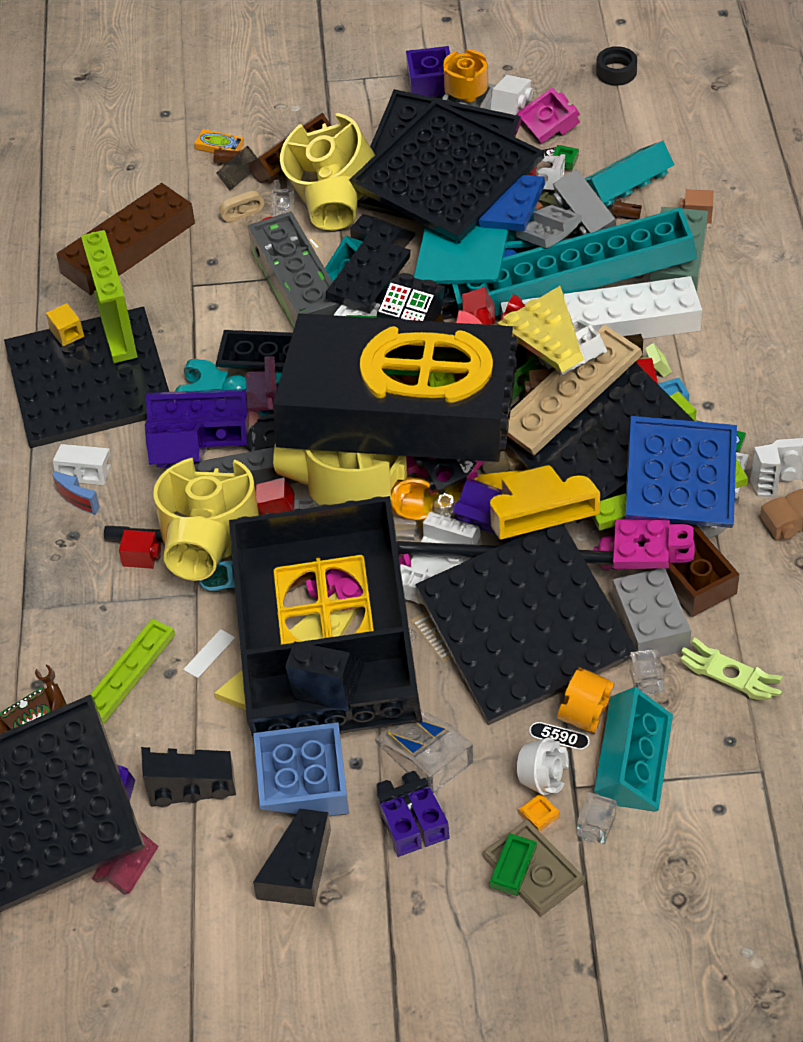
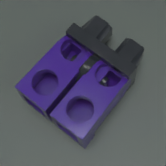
(411, 811)

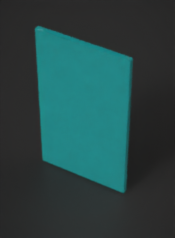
(472, 260)

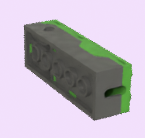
(291, 266)

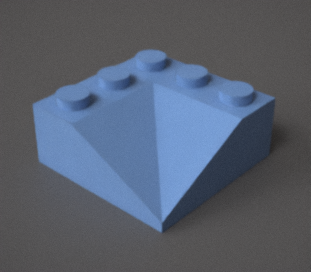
(301, 769)

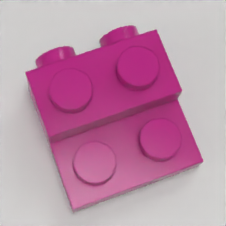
(549, 115)

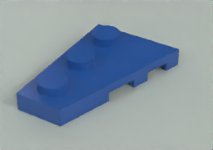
(515, 206)

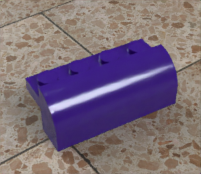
(222, 413)
(475, 505)

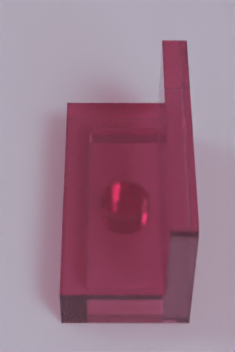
(262, 387)
(126, 871)

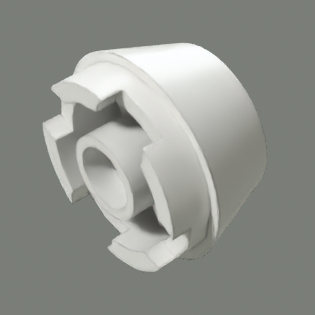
(542, 765)

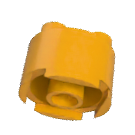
(465, 75)
(585, 700)

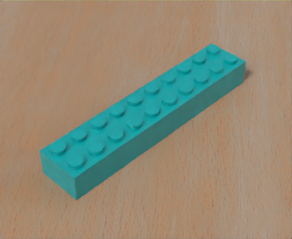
(592, 259)

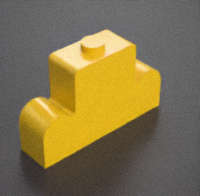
(541, 500)

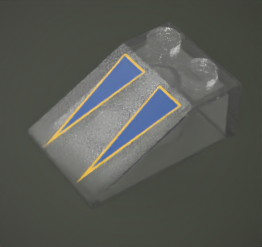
(429, 748)

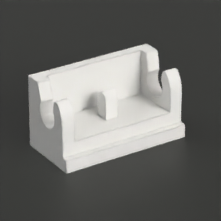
(555, 173)
(83, 462)

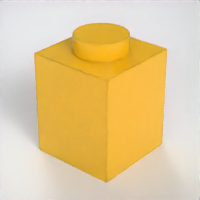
(65, 324)

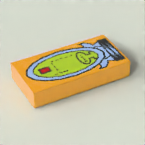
(212, 140)

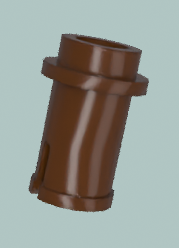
(223, 156)
(626, 209)

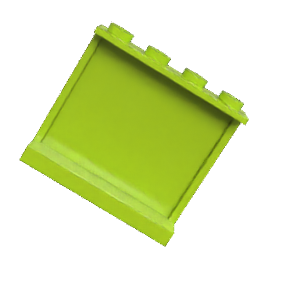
(109, 296)

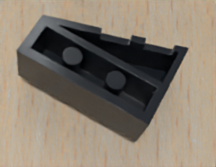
(187, 777)
(296, 862)

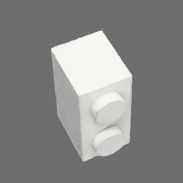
(511, 94)

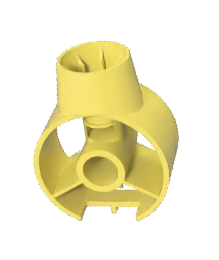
(335, 156)
(340, 476)
(209, 501)

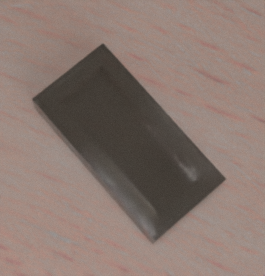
(237, 168)

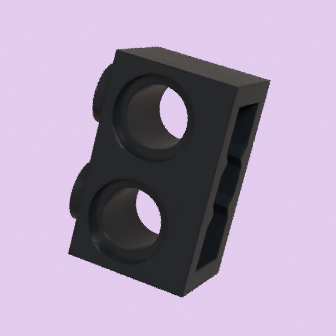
(435, 467)

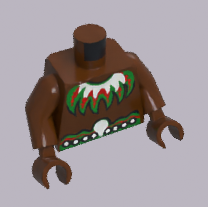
(34, 705)

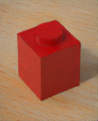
(275, 496)
(139, 549)

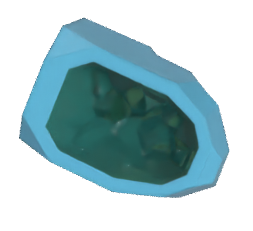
(221, 578)

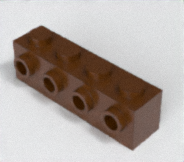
(268, 163)

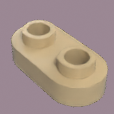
(241, 206)

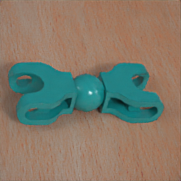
(211, 378)

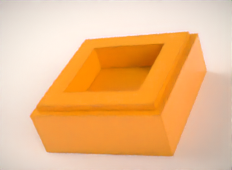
(539, 812)

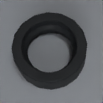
(616, 55)

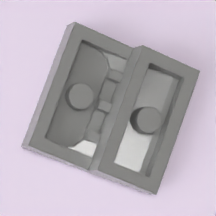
(549, 226)

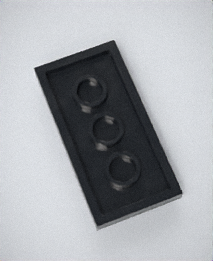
(368, 274)

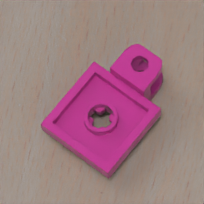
(660, 547)

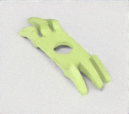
(714, 663)

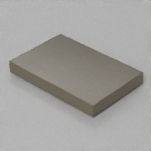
(549, 874)

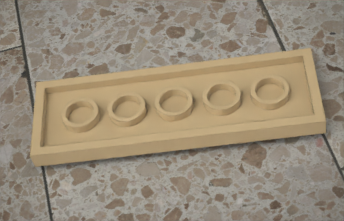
(563, 397)

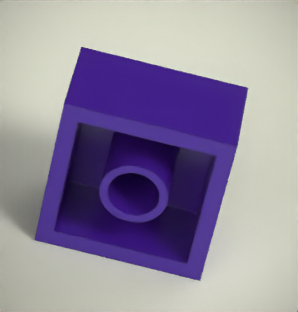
(426, 70)
(175, 442)

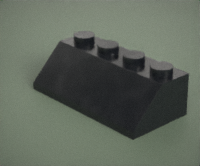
(248, 349)

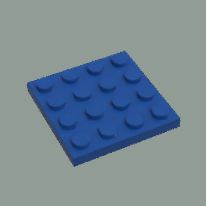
(681, 471)

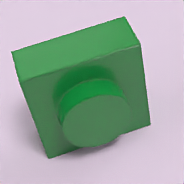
(571, 155)

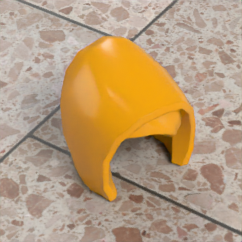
(408, 498)

